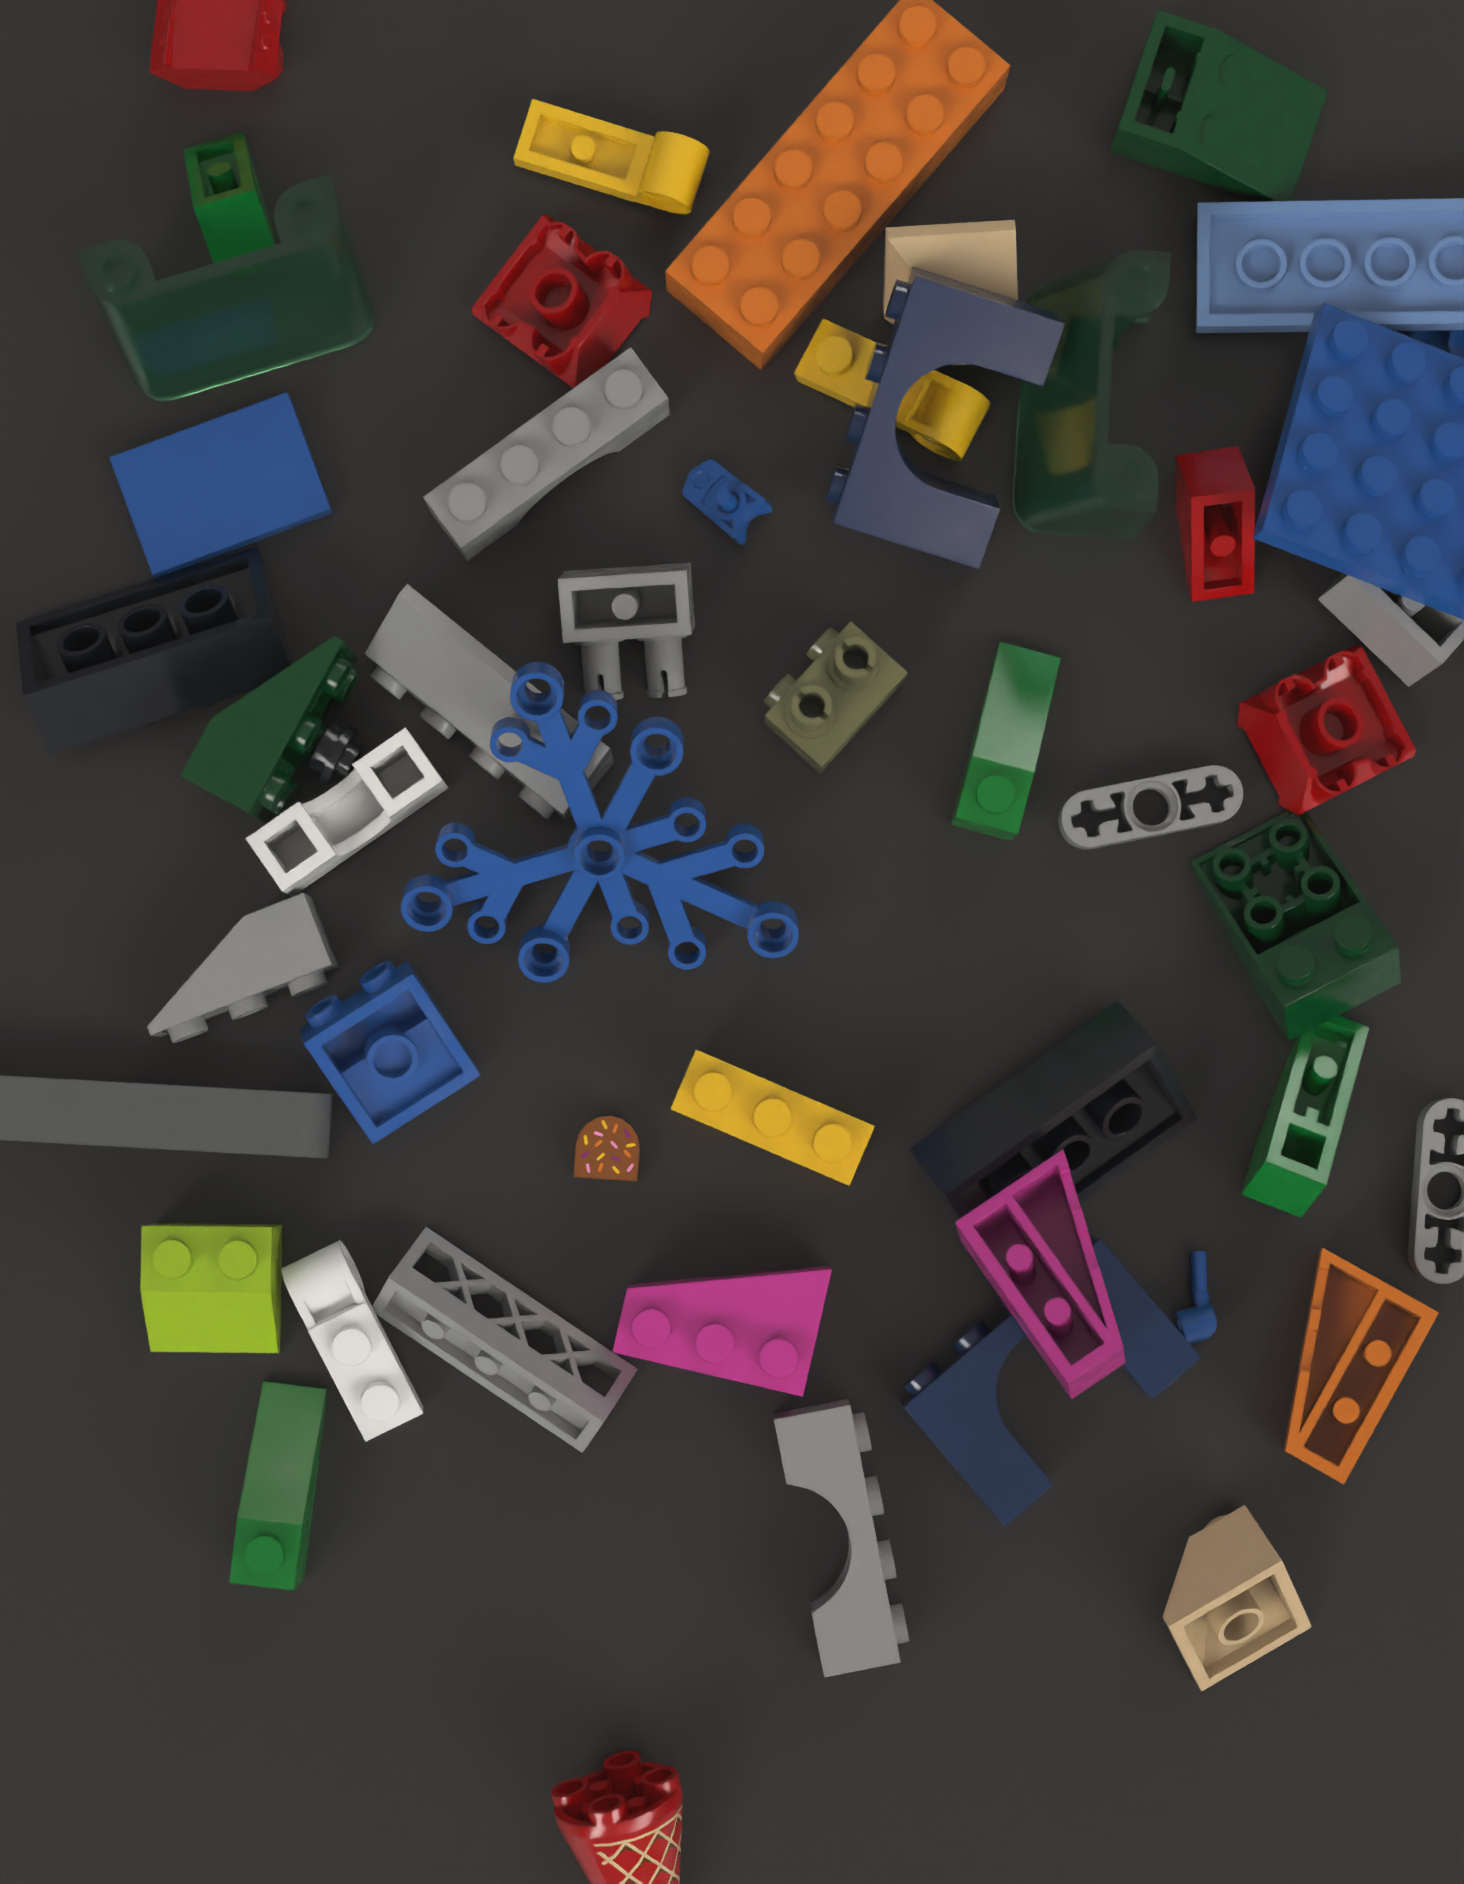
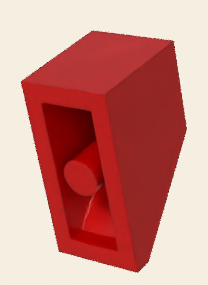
(1216, 522)

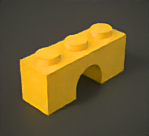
(772, 1117)

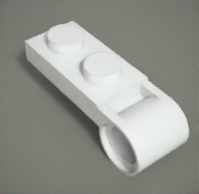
(351, 1340)

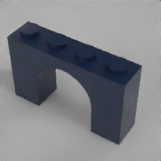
(933, 327)
(959, 1399)

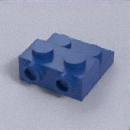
(387, 1049)

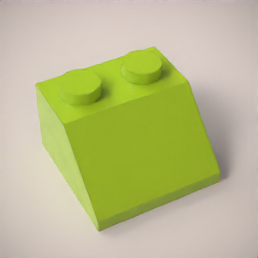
(212, 1287)

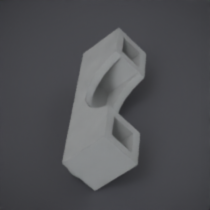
(514, 474)
(853, 1617)

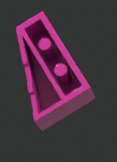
(1046, 1272)
(729, 1327)

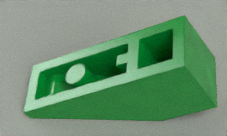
(1006, 742)
(1306, 1117)
(279, 1487)

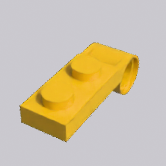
(612, 158)
(935, 409)

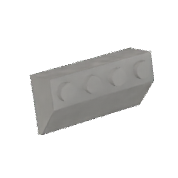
(464, 692)

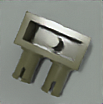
(833, 696)

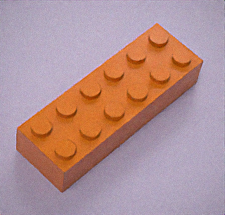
(836, 178)

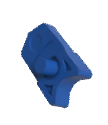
(724, 499)

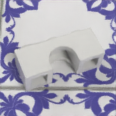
(331, 828)

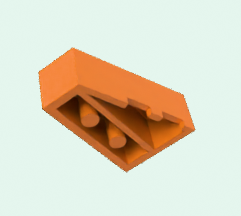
(1350, 1363)

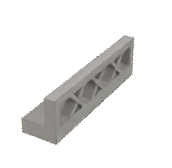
(496, 1348)

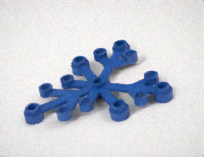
(668, 879)

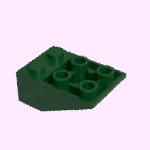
(1217, 112)
(263, 737)
(1298, 922)

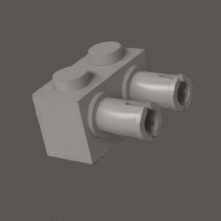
(623, 604)
(1396, 629)

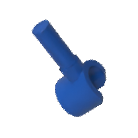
(1199, 1321)

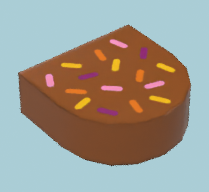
(607, 1150)

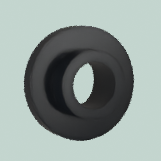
(336, 753)

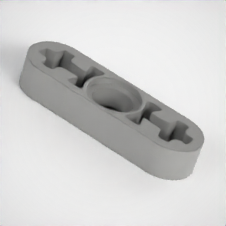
(1193, 782)
(1423, 1171)

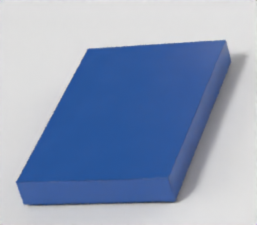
(221, 485)

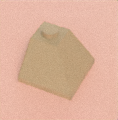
(967, 252)
(1231, 1599)

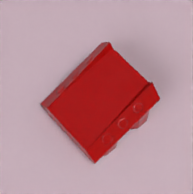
(218, 43)
(564, 302)
(1325, 730)

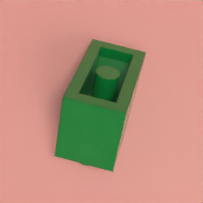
(228, 197)

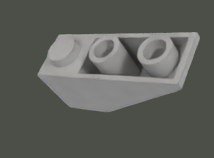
(258, 957)

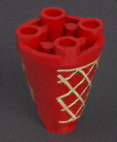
(623, 1821)

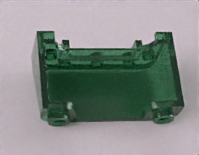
(241, 311)
(1064, 466)

